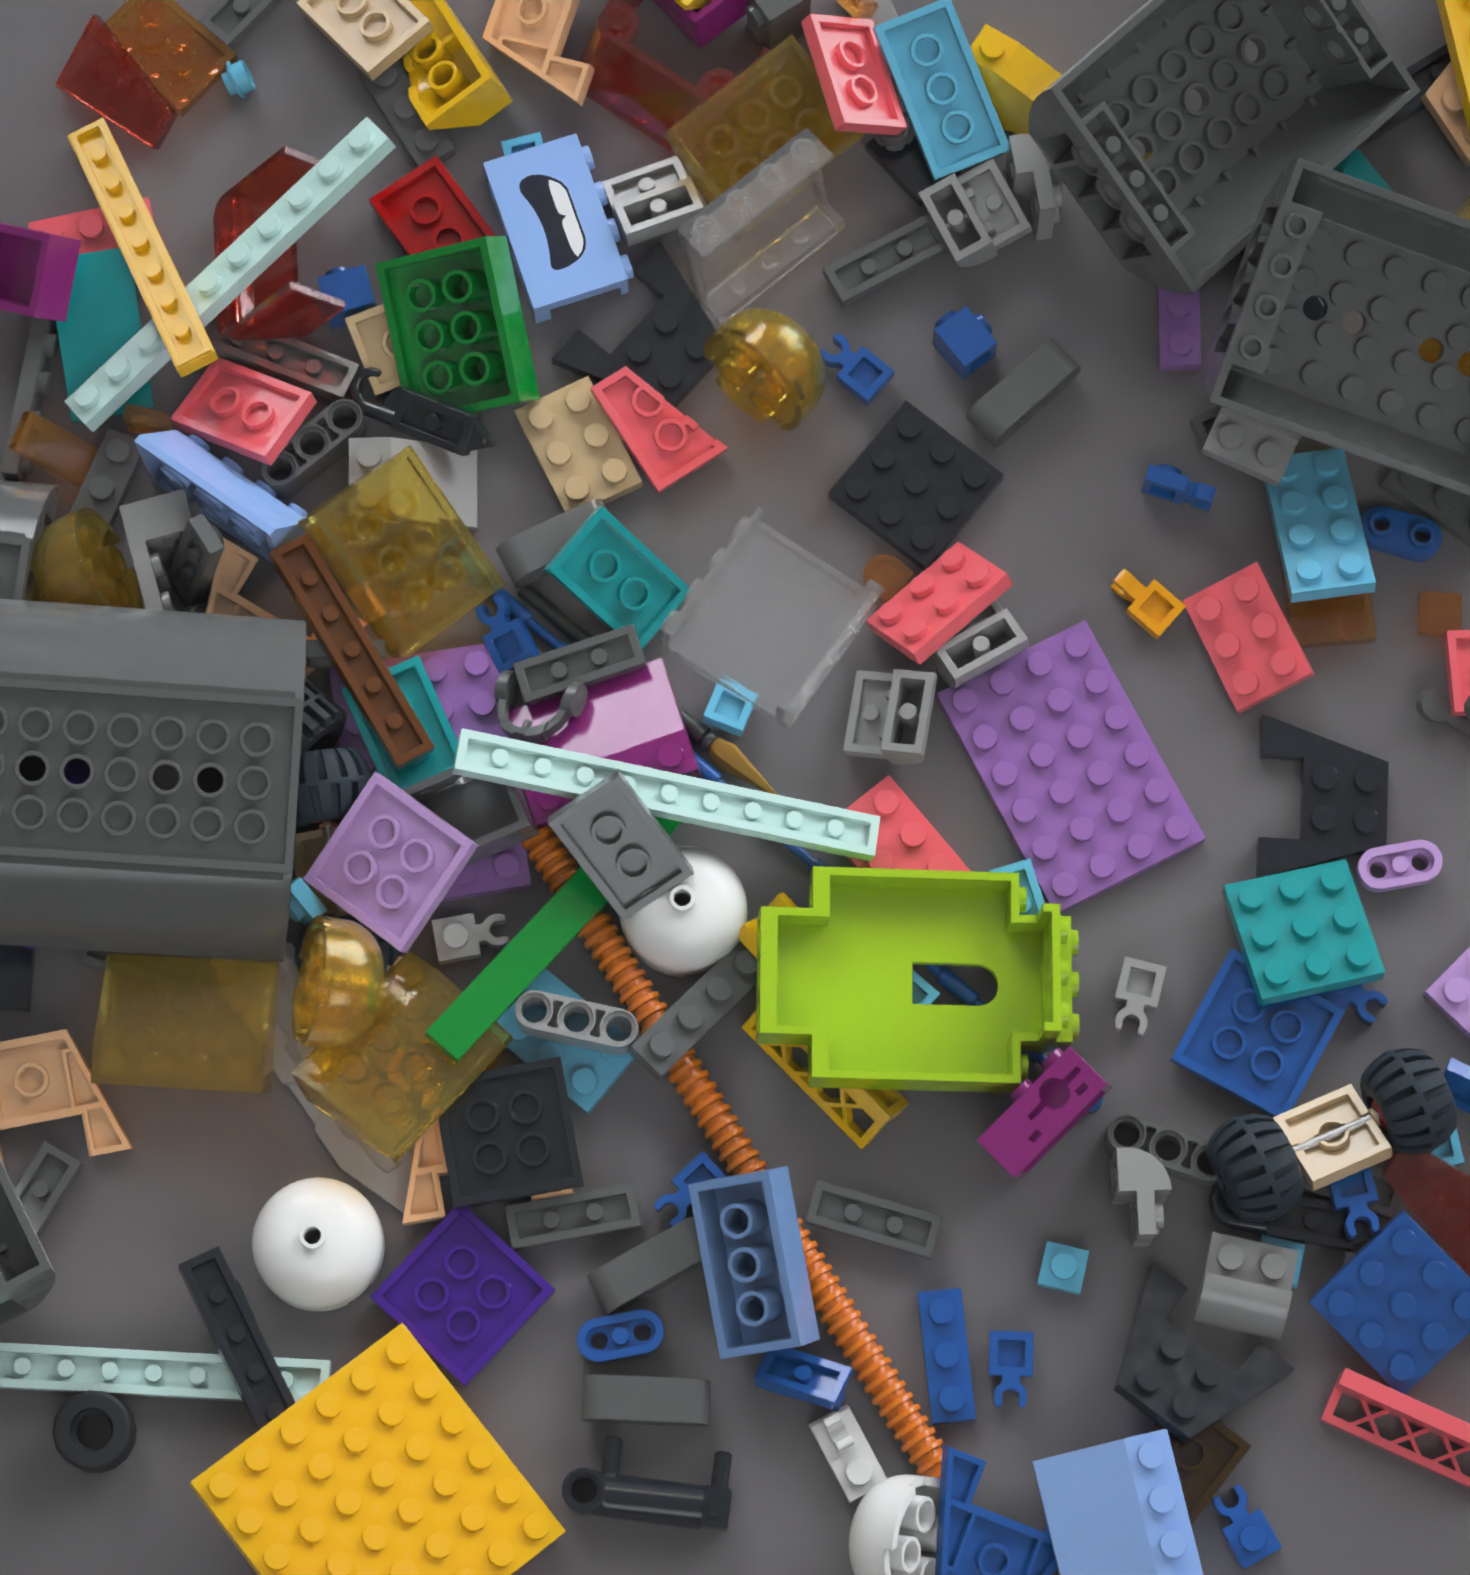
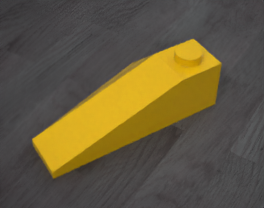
(450, 75)
(1011, 77)

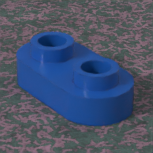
(1399, 537)
(620, 1334)

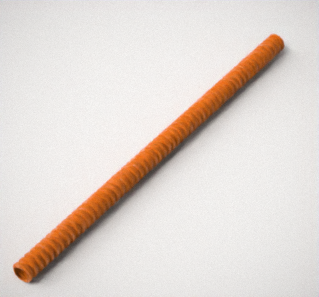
(740, 1159)

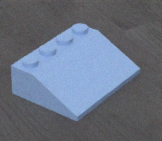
(223, 494)
(1118, 1509)

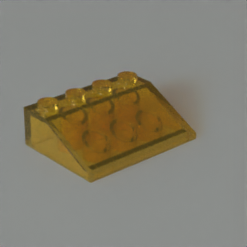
(755, 119)
(401, 553)
(186, 1024)
(394, 1077)

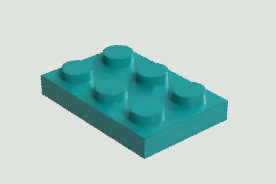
(617, 576)
(425, 703)

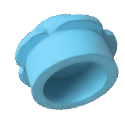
(238, 79)

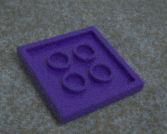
(463, 1294)

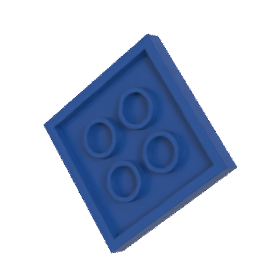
(1253, 1049)
(1399, 1302)

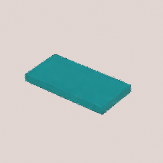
(100, 321)

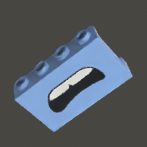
(557, 224)

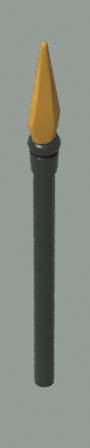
(723, 752)

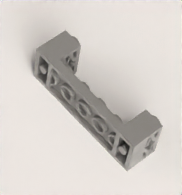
(153, 536)

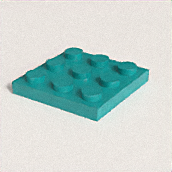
(1303, 932)

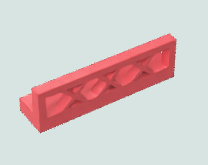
(1408, 1411)

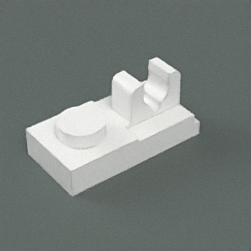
(847, 1453)

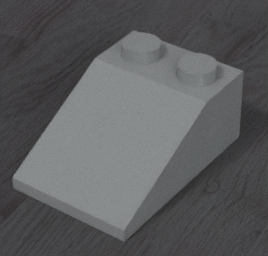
(453, 473)

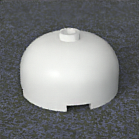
(691, 936)
(335, 1267)
(894, 1526)

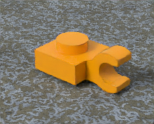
(1151, 606)

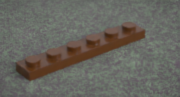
(351, 651)

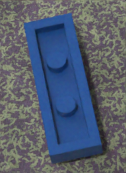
(946, 1356)

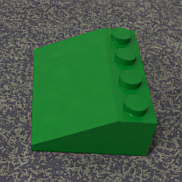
(459, 325)

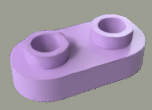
(1397, 865)

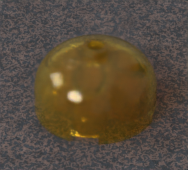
(768, 366)
(82, 565)
(337, 984)

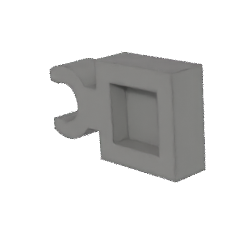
(1138, 988)

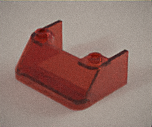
(638, 85)
(274, 302)

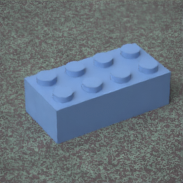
(754, 1262)

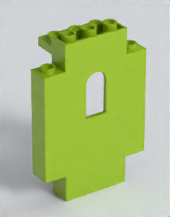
(844, 979)

